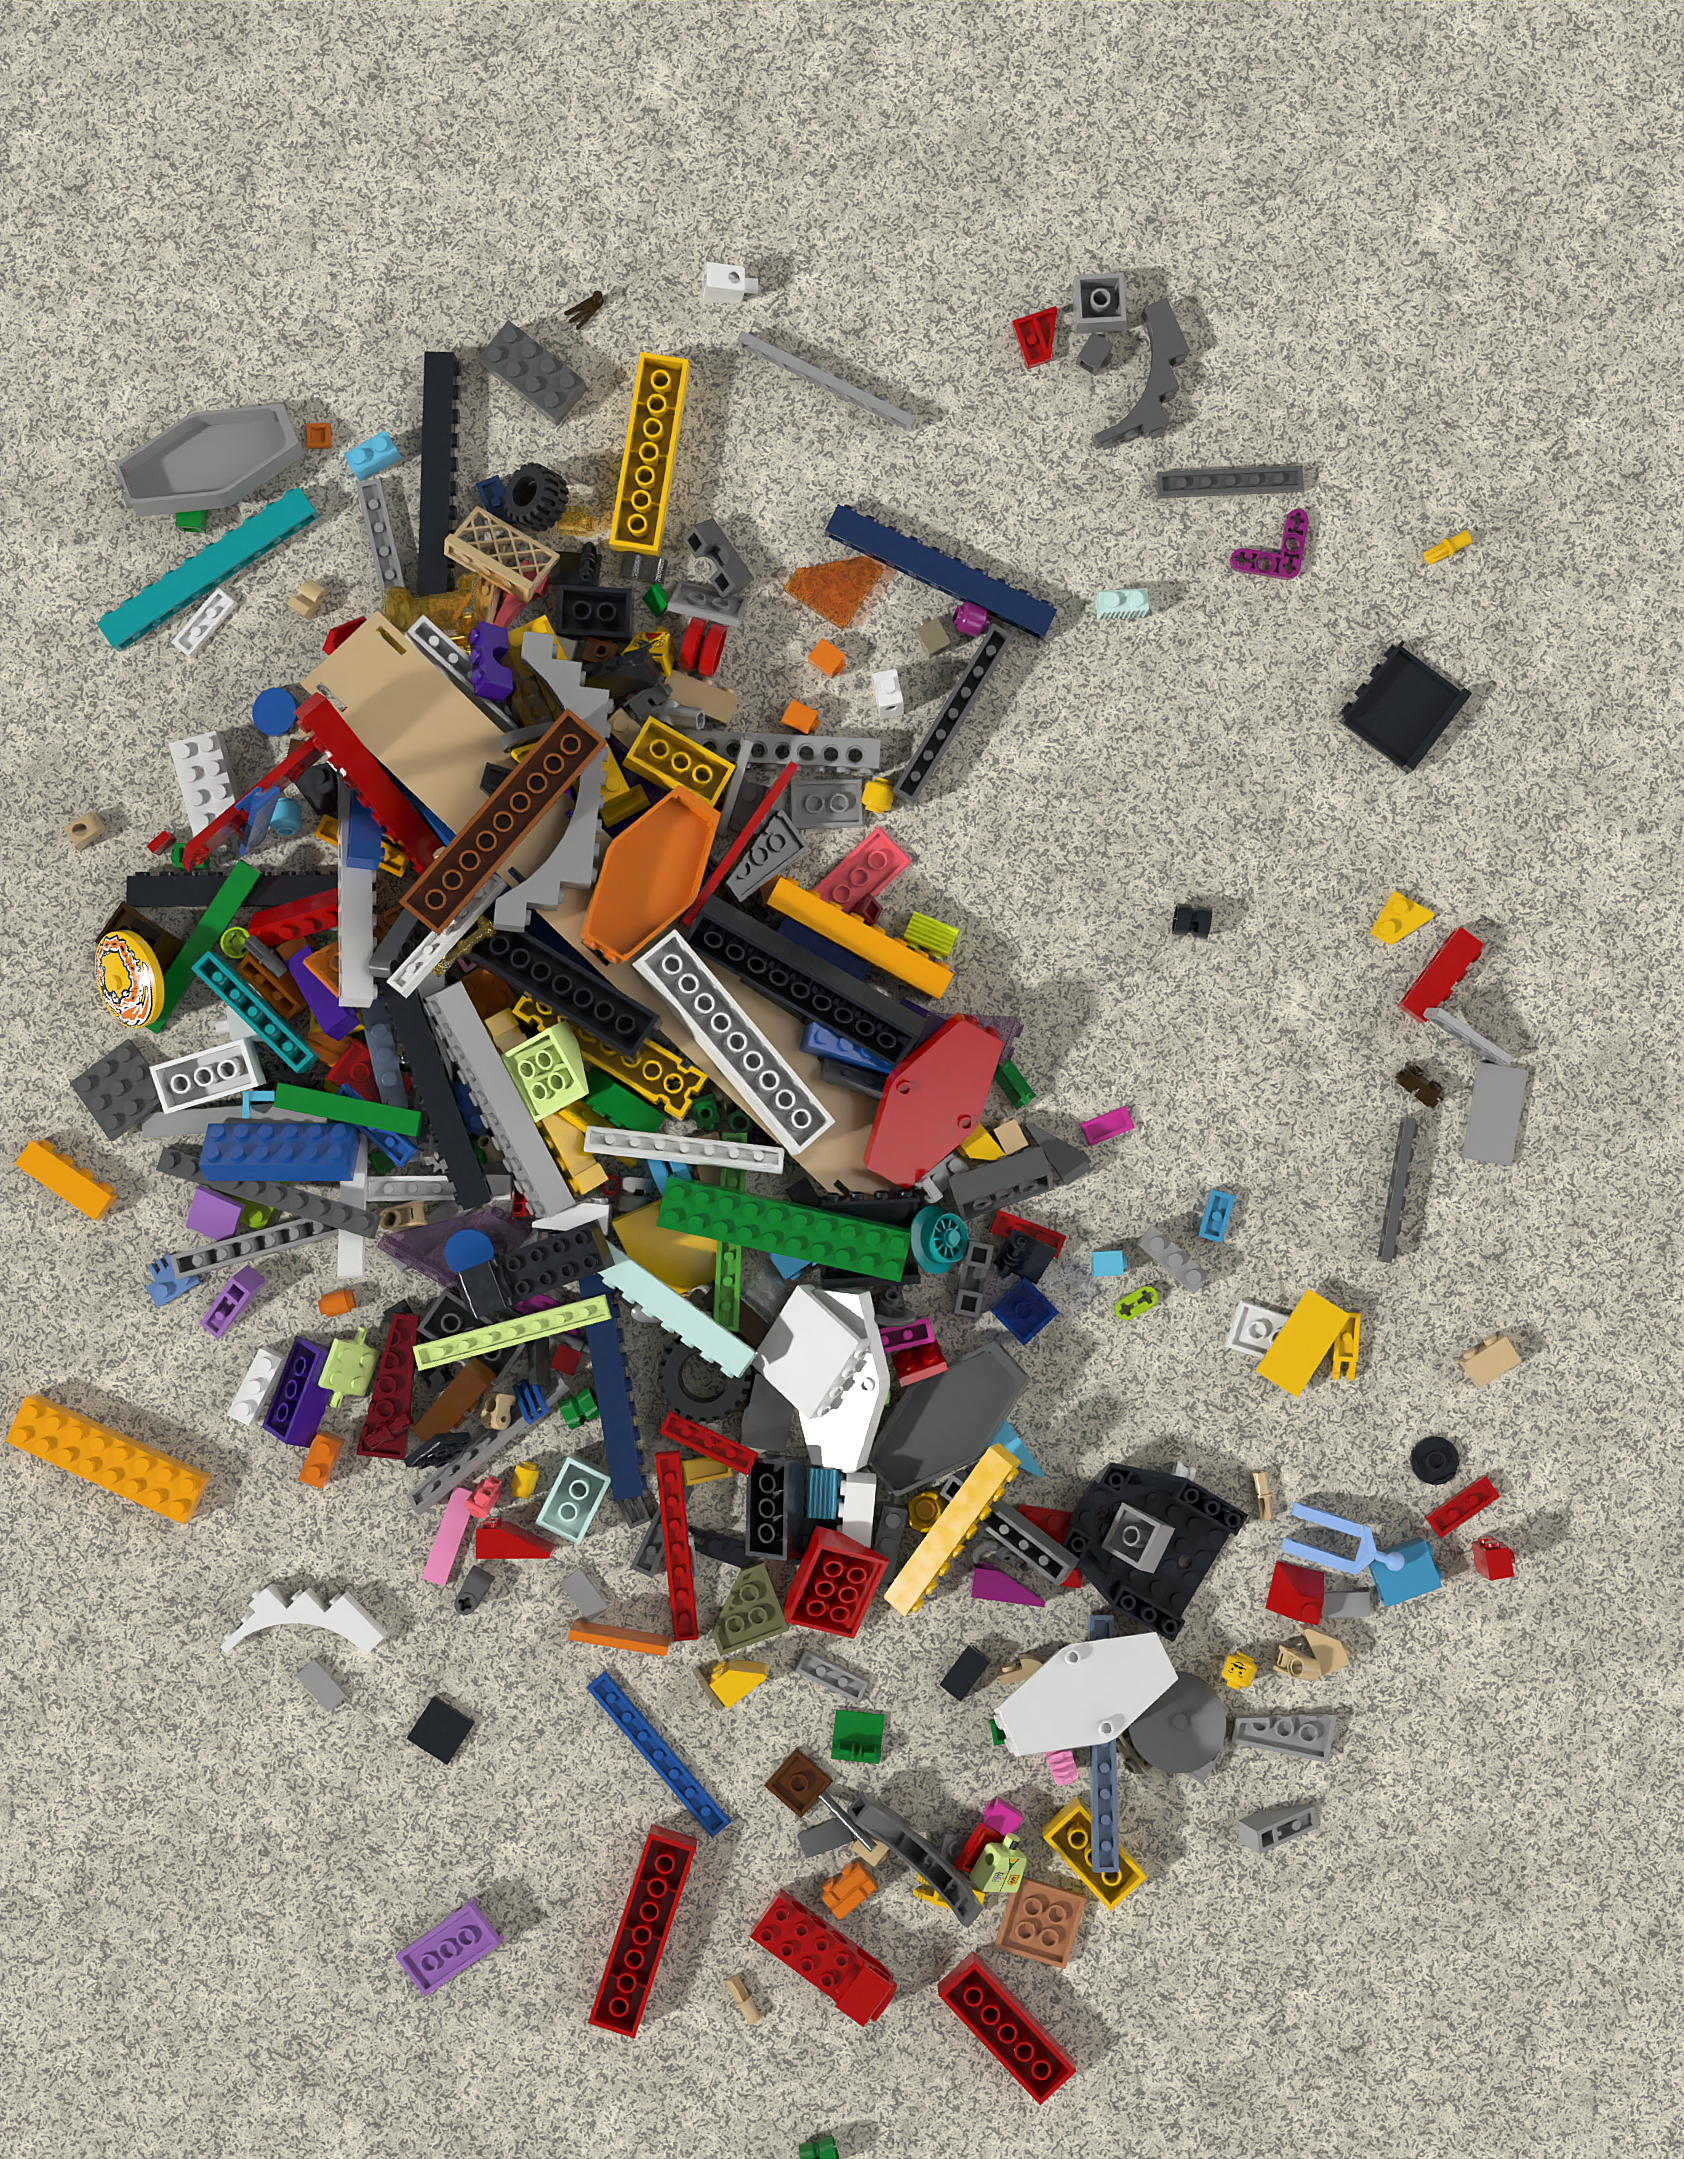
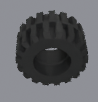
(535, 497)

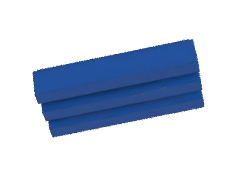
(518, 1390)

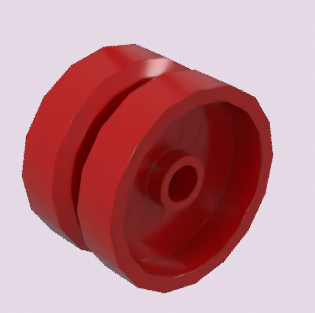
(700, 646)

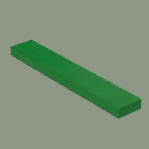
(348, 1109)

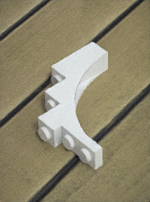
(344, 1616)

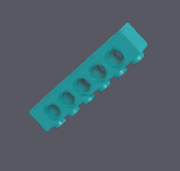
(255, 1012)

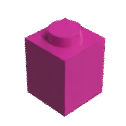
(1002, 1816)

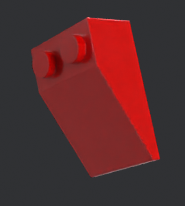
(508, 1541)

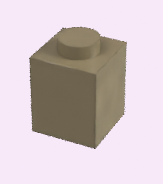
(932, 636)

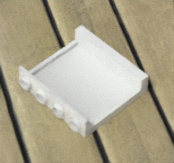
(809, 1353)

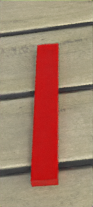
(738, 844)
(676, 1545)

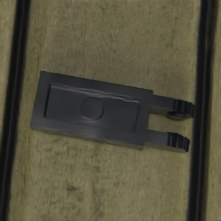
(721, 1547)

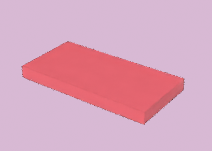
(863, 871)

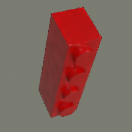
(296, 918)
(1441, 974)

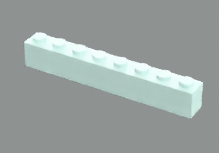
(677, 1314)

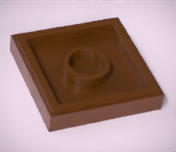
(798, 1782)

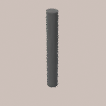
(833, 1806)

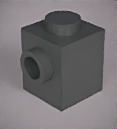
(1095, 353)

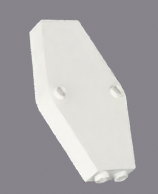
(849, 1428)
(1085, 1694)

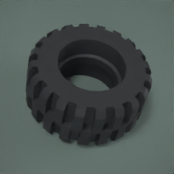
(688, 1404)

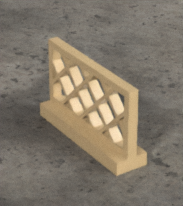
(507, 578)

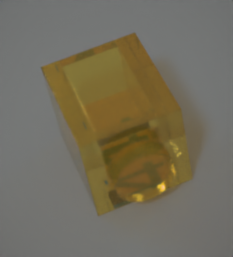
(575, 522)

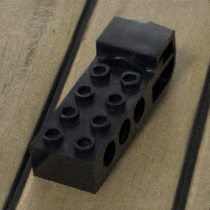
(535, 1269)

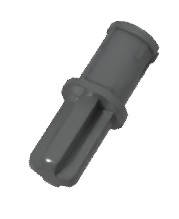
(265, 956)

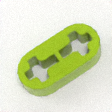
(1139, 1307)

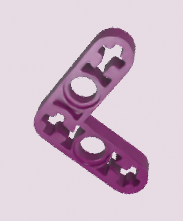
(1277, 560)

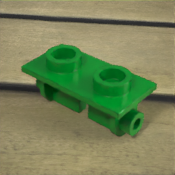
(1013, 1084)

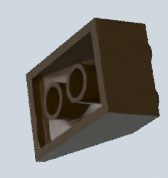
(161, 941)

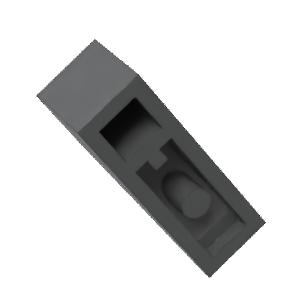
(1063, 1157)

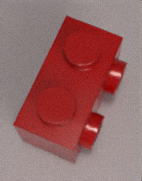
(1493, 1558)

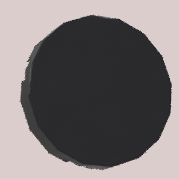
(1427, 1457)

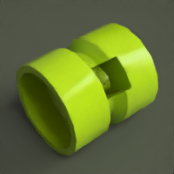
(233, 942)

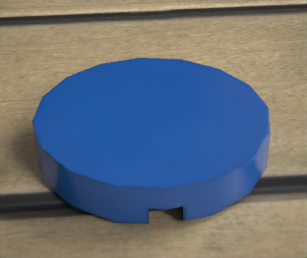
(274, 712)
(468, 1248)

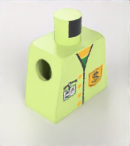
(1000, 1866)

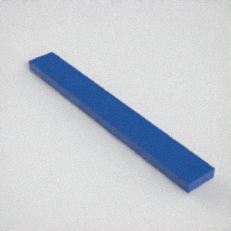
(658, 1754)

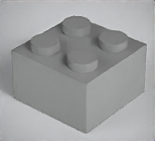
(1099, 303)

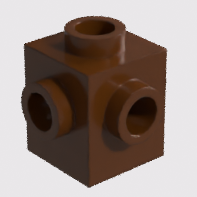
(599, 650)

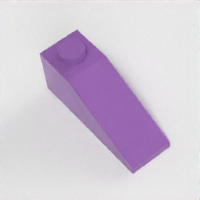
(232, 1301)

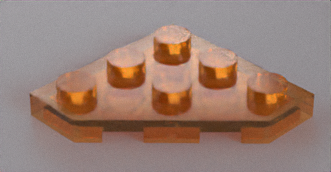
(835, 588)

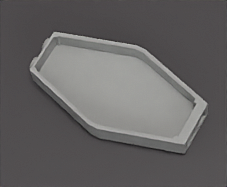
(208, 460)

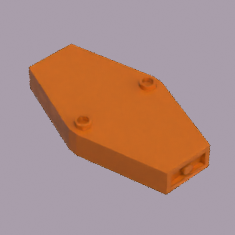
(649, 875)

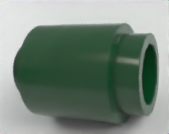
(732, 1122)

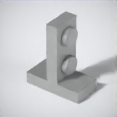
(936, 1180)

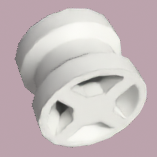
(1180, 1470)

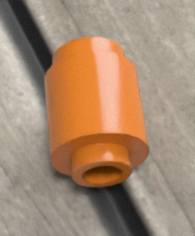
(336, 1302)

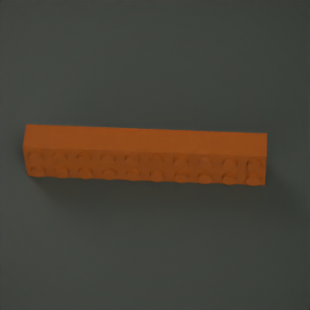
(503, 822)

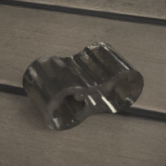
(643, 568)

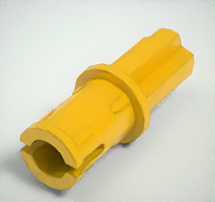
(1447, 547)

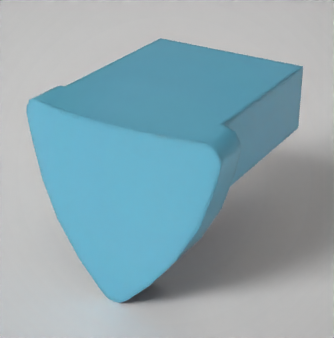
(249, 1096)

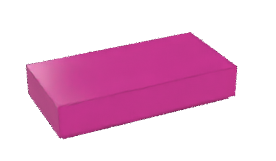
(1107, 1125)

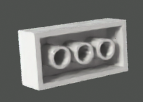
(204, 777)
(207, 1075)

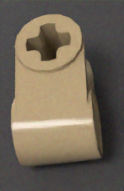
(407, 1216)
(1297, 1664)

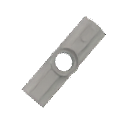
(675, 715)

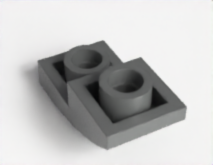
(824, 1838)

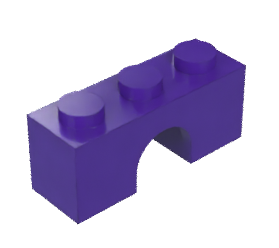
(487, 647)

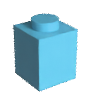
(1108, 1263)

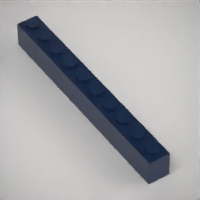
(939, 571)
(613, 1395)

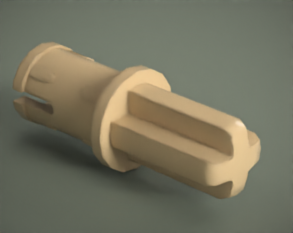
(1263, 1495)
(743, 1999)

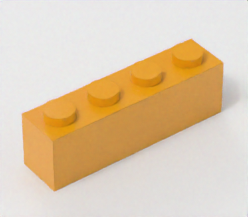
(66, 1179)

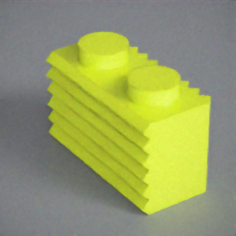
(930, 935)

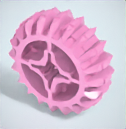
(1062, 1766)

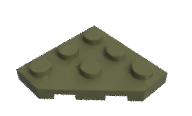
(750, 1611)

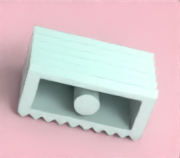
(1122, 603)

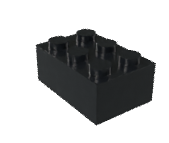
(595, 613)

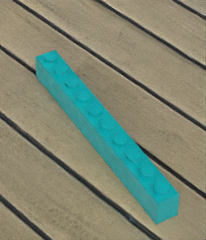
(208, 569)

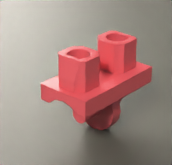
(484, 1497)

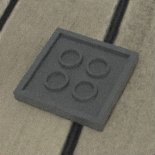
(118, 1090)

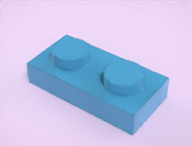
(1216, 1215)

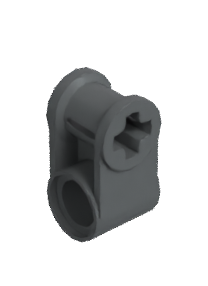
(475, 1587)

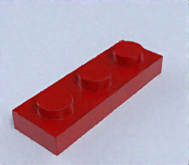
(1004, 1223)
(1462, 1506)

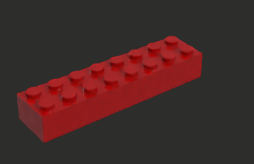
(643, 1931)

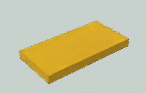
(1302, 1342)

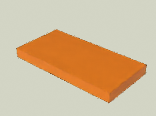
(619, 1638)

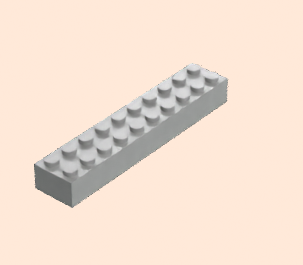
(497, 1100)

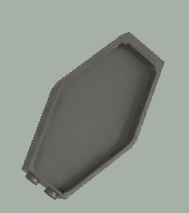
(947, 1419)

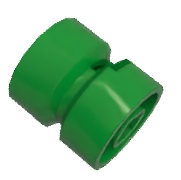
(580, 1408)
(823, 2148)

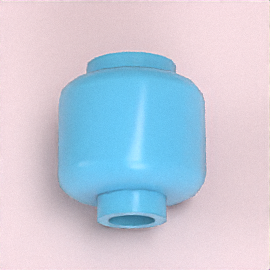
(286, 817)

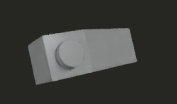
(1275, 1827)

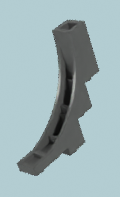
(1167, 349)
(919, 1854)

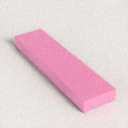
(448, 1537)

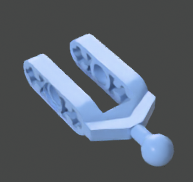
(1366, 1552)

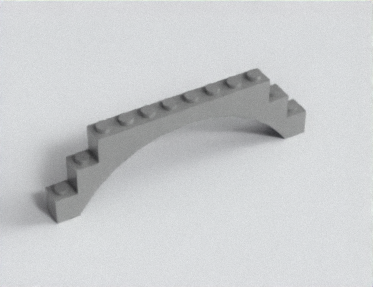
(573, 857)

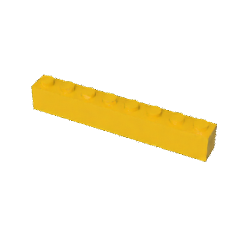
(952, 1528)

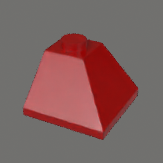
(1296, 1593)

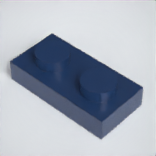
(492, 495)

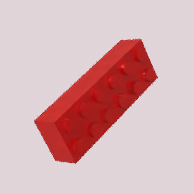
(1006, 2028)

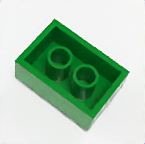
(620, 1104)

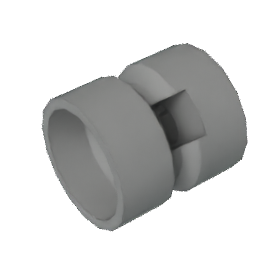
(631, 1202)

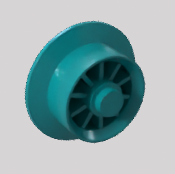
(937, 1239)

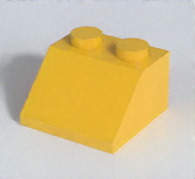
(736, 1679)

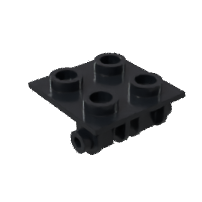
(577, 568)
(1025, 1256)

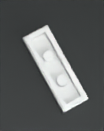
(204, 622)

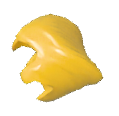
(926, 1509)

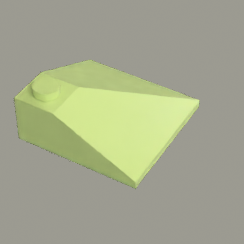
(547, 1070)

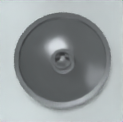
(1181, 1727)

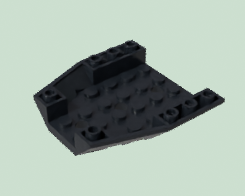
(1200, 1526)

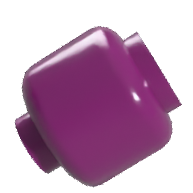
(971, 619)

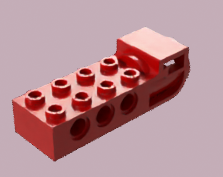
(825, 1958)

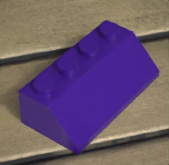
(298, 1397)

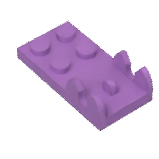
(449, 1947)

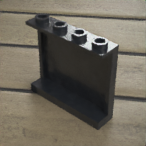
(1403, 708)
(883, 1207)

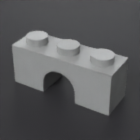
(1172, 1259)

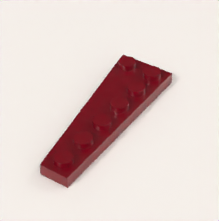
(393, 1387)

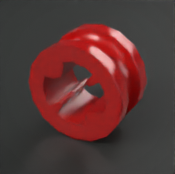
(611, 1192)

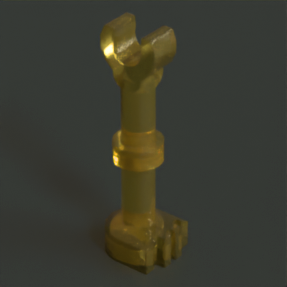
(464, 946)

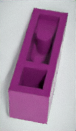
(997, 1585)

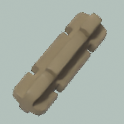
(701, 1672)

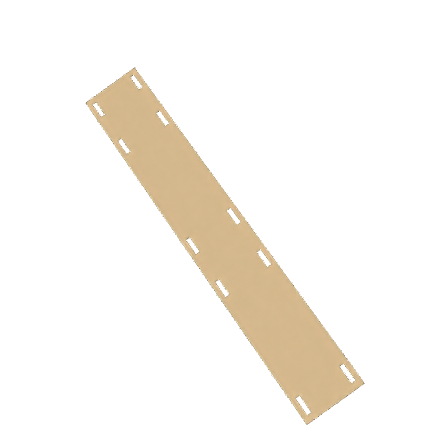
(439, 751)

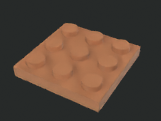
(1041, 1922)

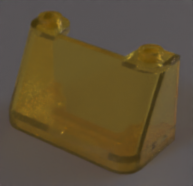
(450, 612)

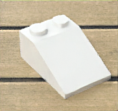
(597, 1208)

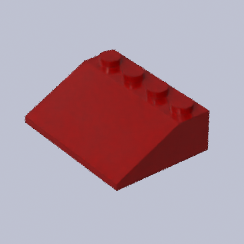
(833, 1584)

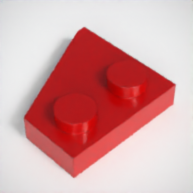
(1036, 336)

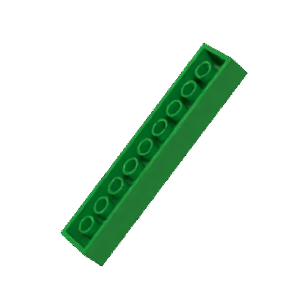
(784, 1227)

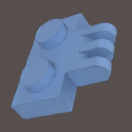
(165, 1285)

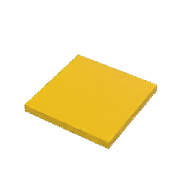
(672, 1256)

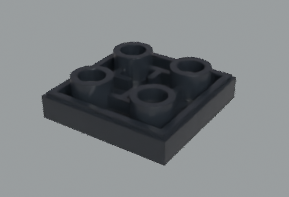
(438, 1450)

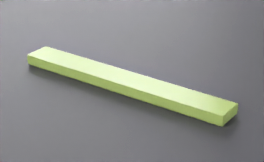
(512, 1332)

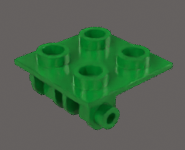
(857, 1736)

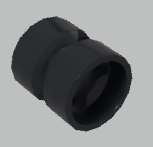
(1184, 921)

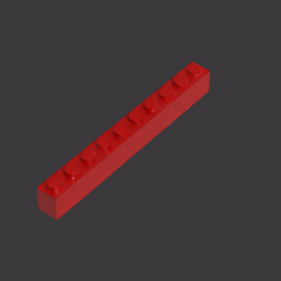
(369, 780)

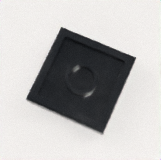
(440, 1730)

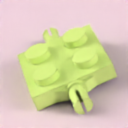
(349, 1367)

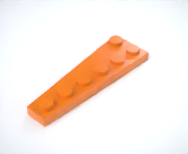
(325, 962)

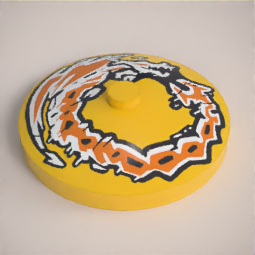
(129, 979)

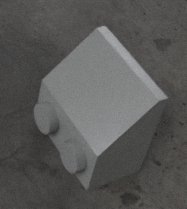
(1138, 1538)

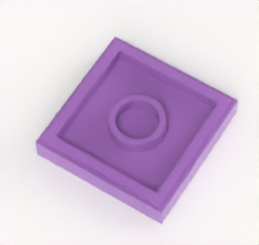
(214, 1214)

